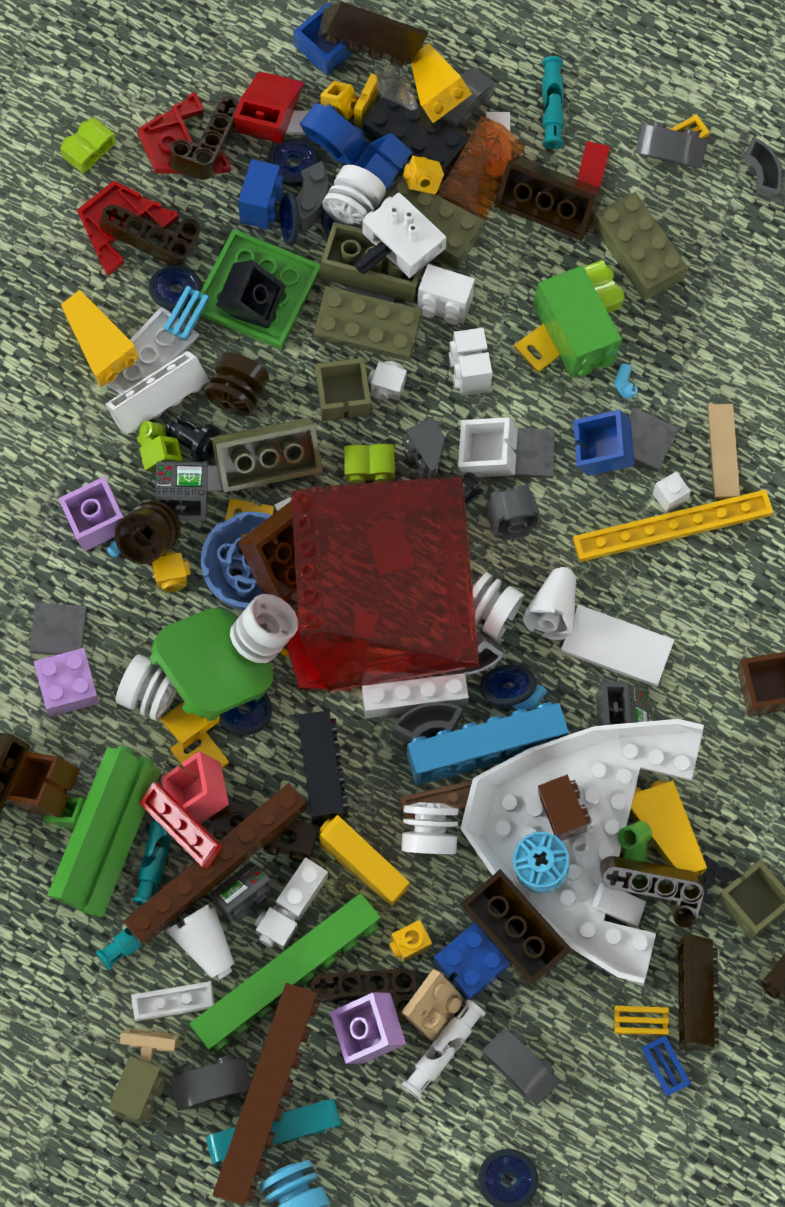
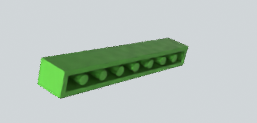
(292, 966)

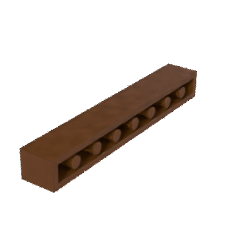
(198, 881)
(265, 1096)

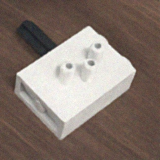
(401, 235)

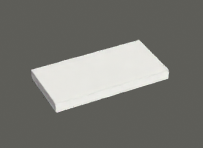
(154, 349)
(618, 646)

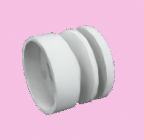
(353, 195)
(495, 606)
(264, 628)
(144, 686)
(429, 829)

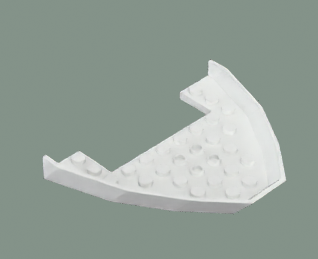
(606, 767)

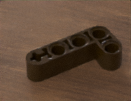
(202, 158)
(148, 231)
(619, 874)
(362, 980)

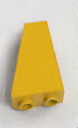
(437, 83)
(100, 340)
(669, 825)
(362, 860)

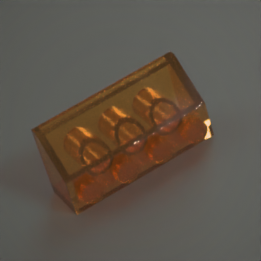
(480, 168)

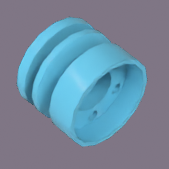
(545, 877)
(292, 1187)

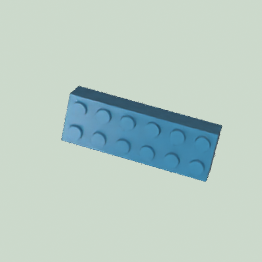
(484, 743)

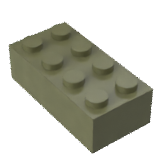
(457, 224)
(639, 246)
(346, 247)
(368, 323)
(267, 454)

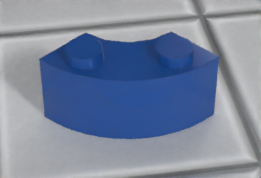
(334, 134)

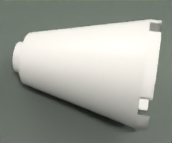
(553, 606)
(204, 941)

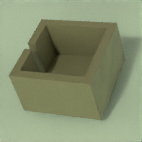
(343, 389)
(756, 901)
(137, 1091)

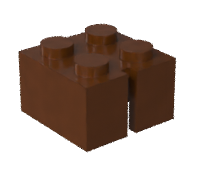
(763, 683)
(42, 784)
(563, 808)

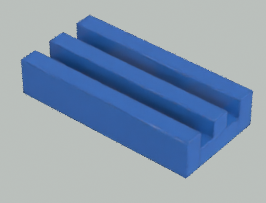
(676, 1087)

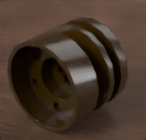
(236, 384)
(147, 532)

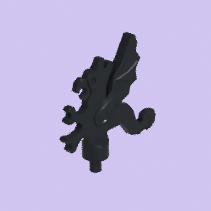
(721, 873)

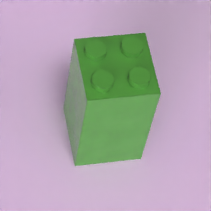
(577, 322)

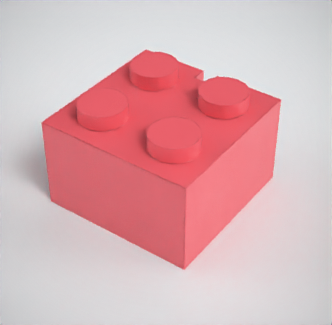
(198, 795)

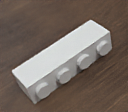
(157, 392)
(401, 696)

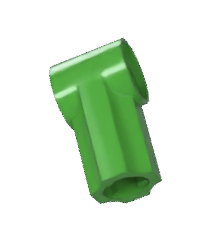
(636, 847)

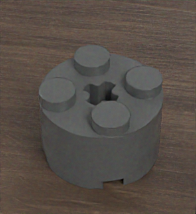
(513, 512)

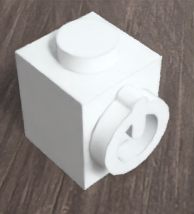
(387, 380)
(276, 927)

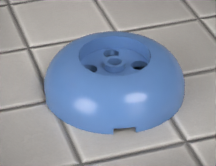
(222, 557)

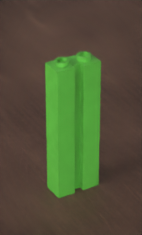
(104, 832)

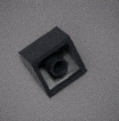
(251, 294)

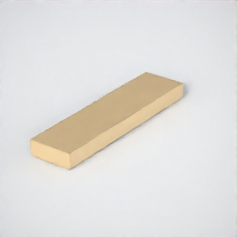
(723, 451)

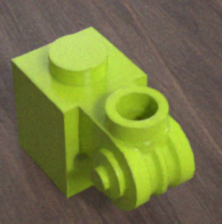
(156, 445)

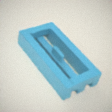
(178, 308)

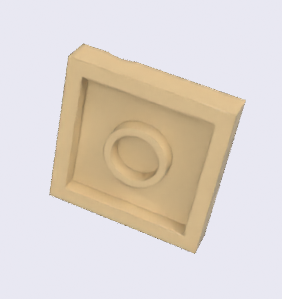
(433, 1005)
(148, 1041)

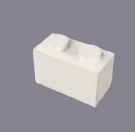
(302, 888)

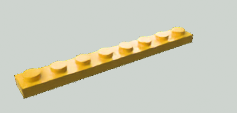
(672, 525)

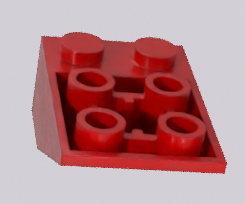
(267, 106)

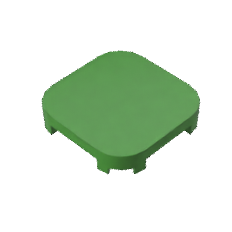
(207, 666)

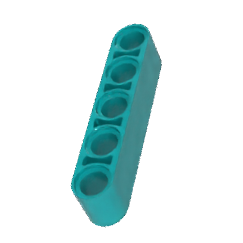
(293, 1124)

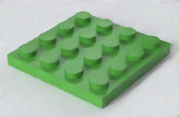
(289, 268)

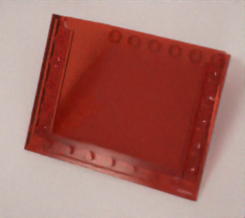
(384, 580)

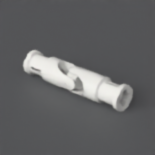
(455, 1031)

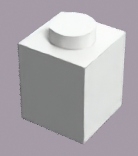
(671, 492)

